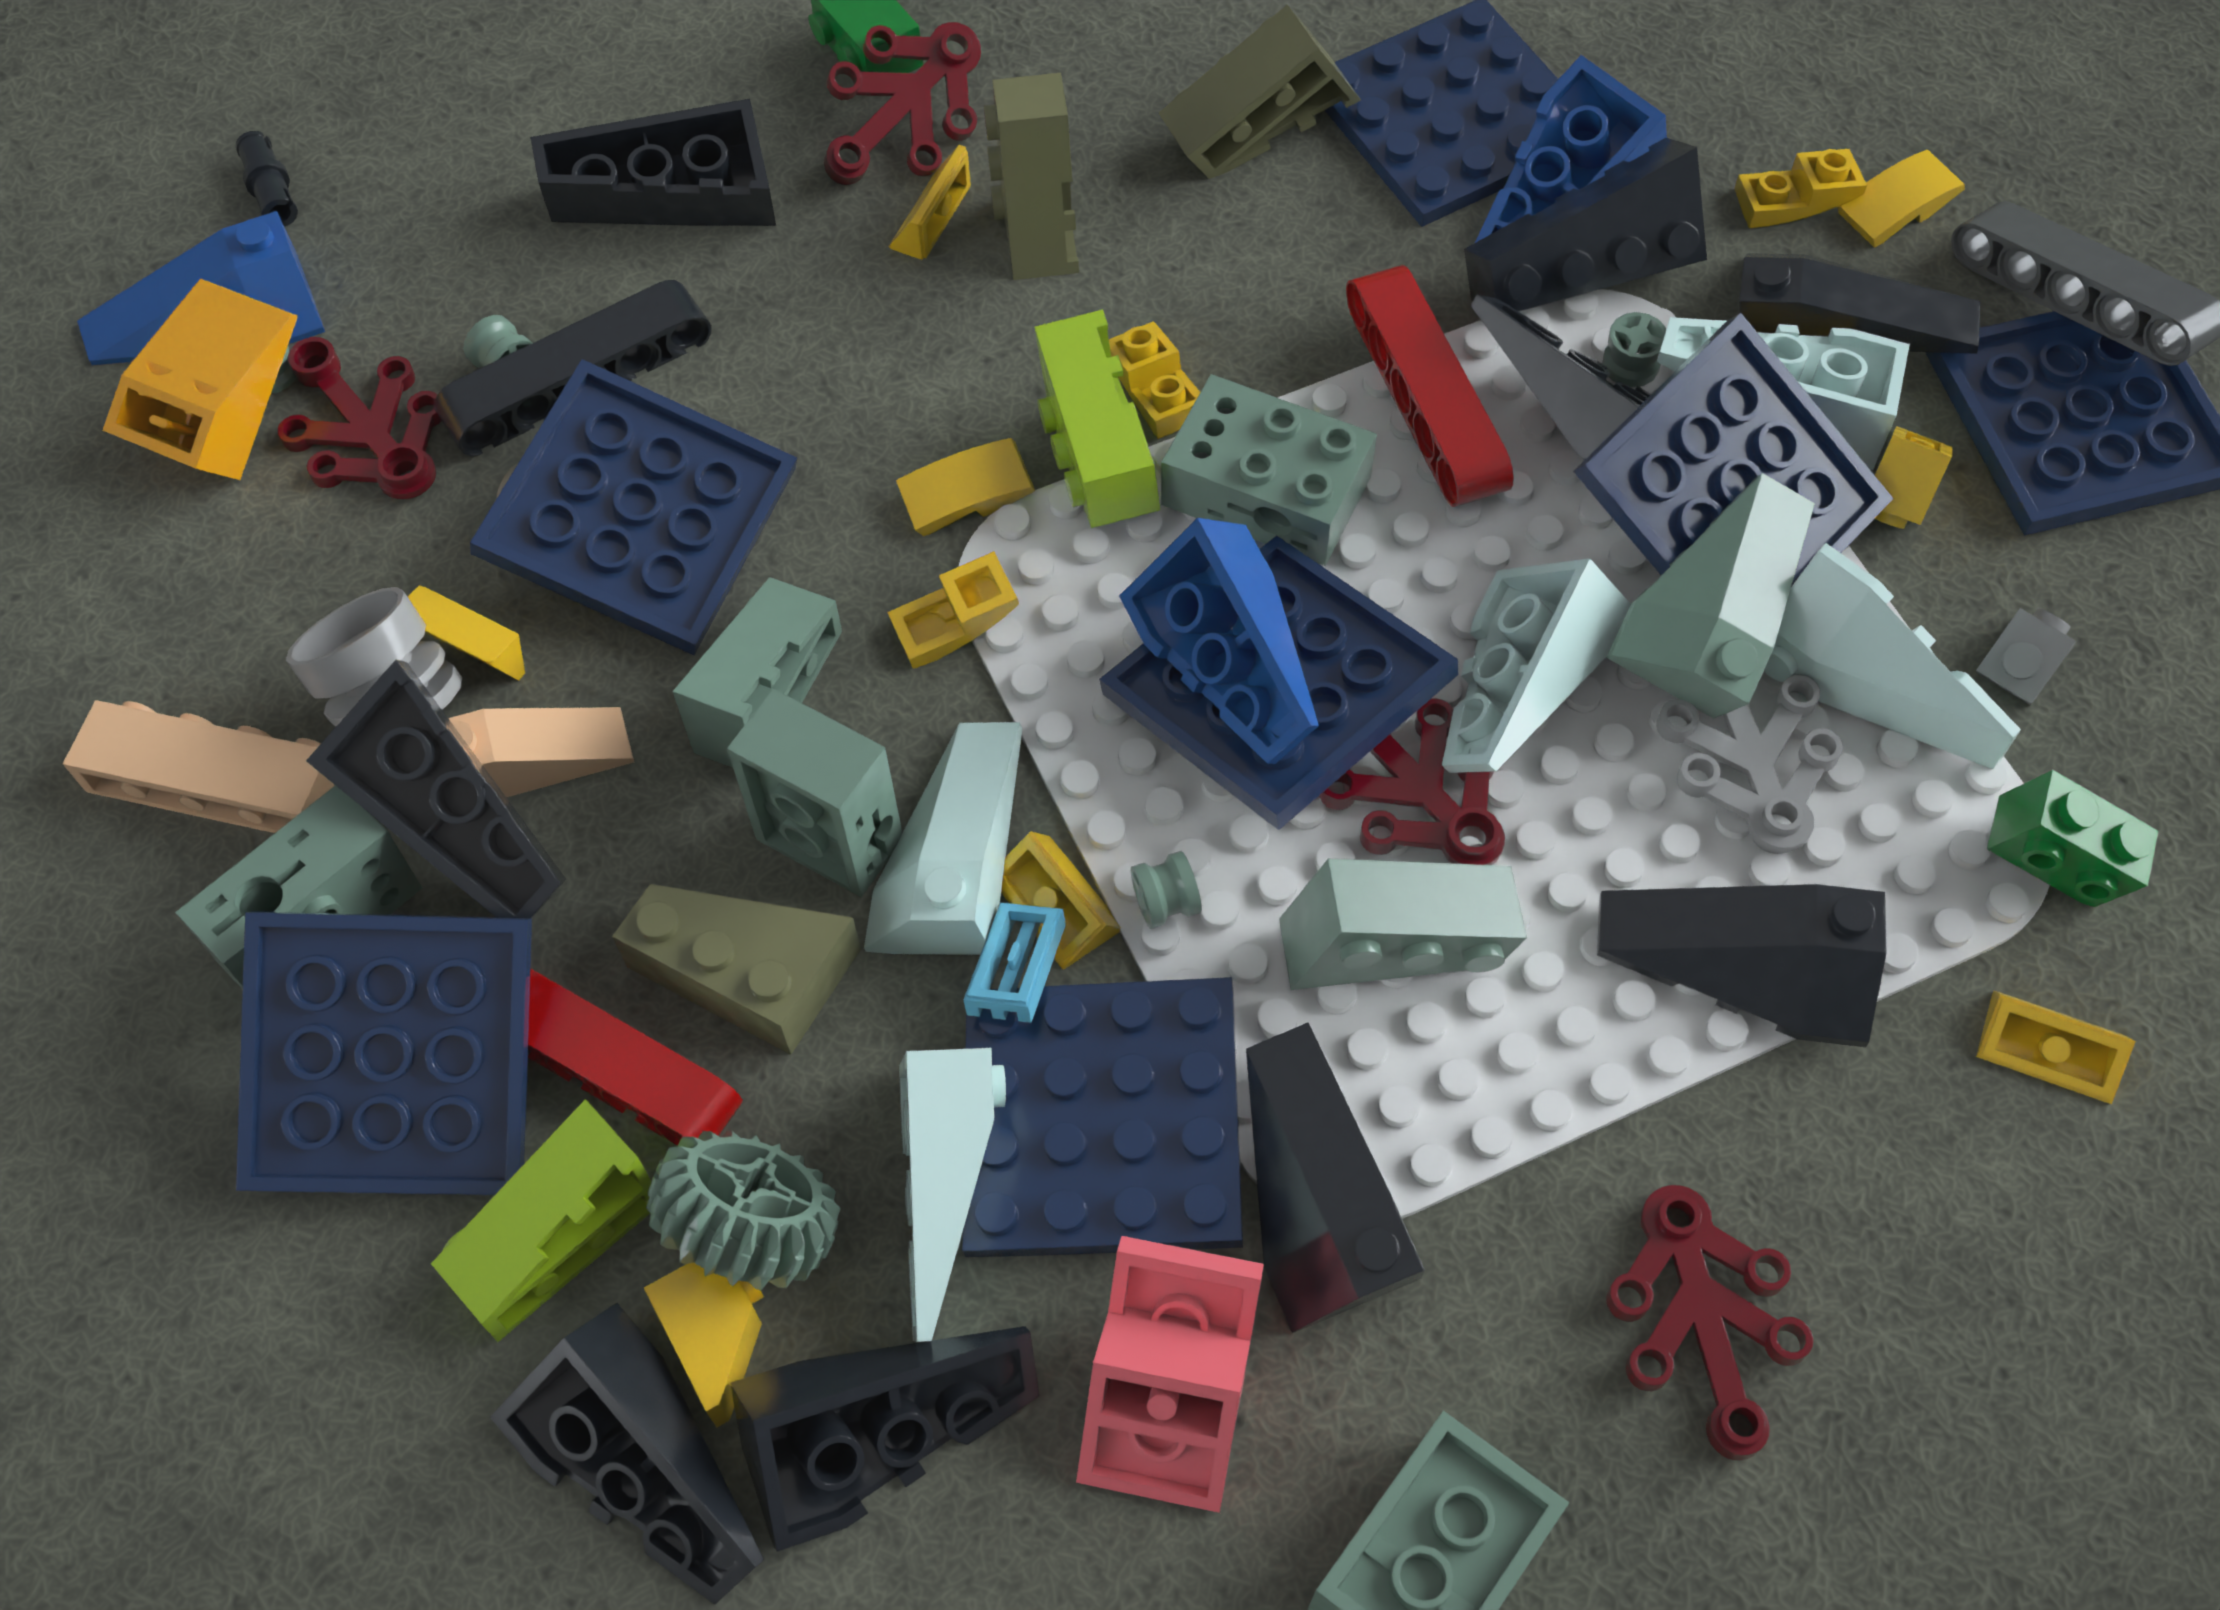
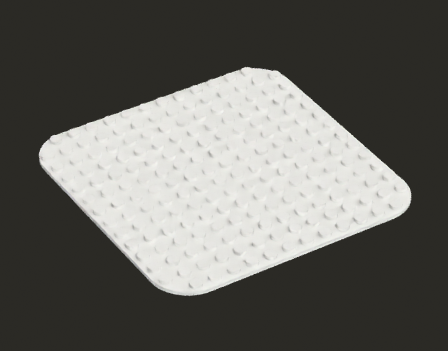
(1514, 1061)

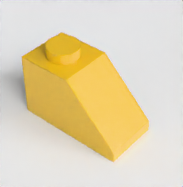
(1911, 475)
(710, 1331)

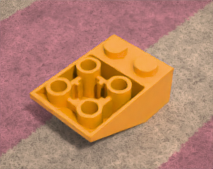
(204, 380)

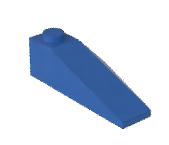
(1579, 133)
(245, 258)
(1223, 626)

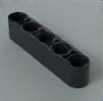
(523, 386)

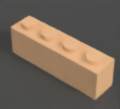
(194, 766)

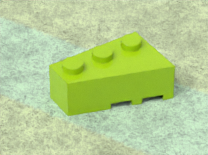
(1093, 422)
(546, 1223)

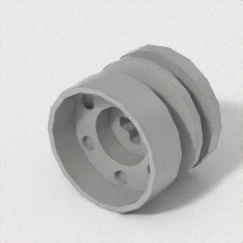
(359, 642)

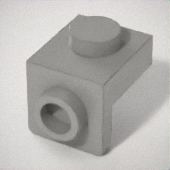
(2027, 653)

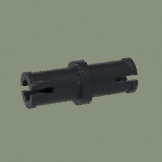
(266, 176)

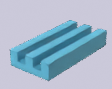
(1005, 999)

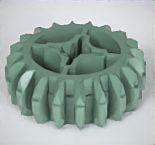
(742, 1209)

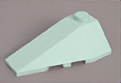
(1847, 374)
(1534, 646)
(1879, 668)
(952, 854)
(945, 1131)

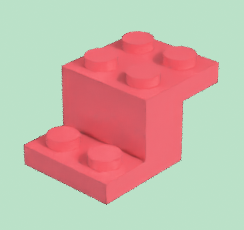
(1169, 1374)

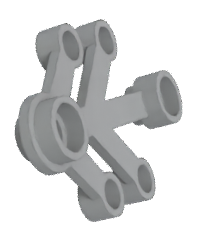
(1755, 757)

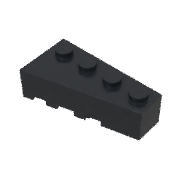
(659, 170)
(1611, 232)
(430, 789)

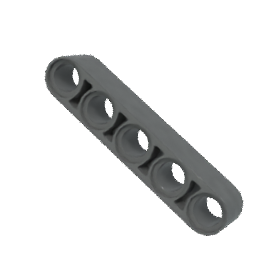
(2088, 282)

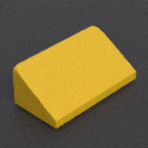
(934, 206)
(469, 632)
(1044, 877)
(2054, 1047)

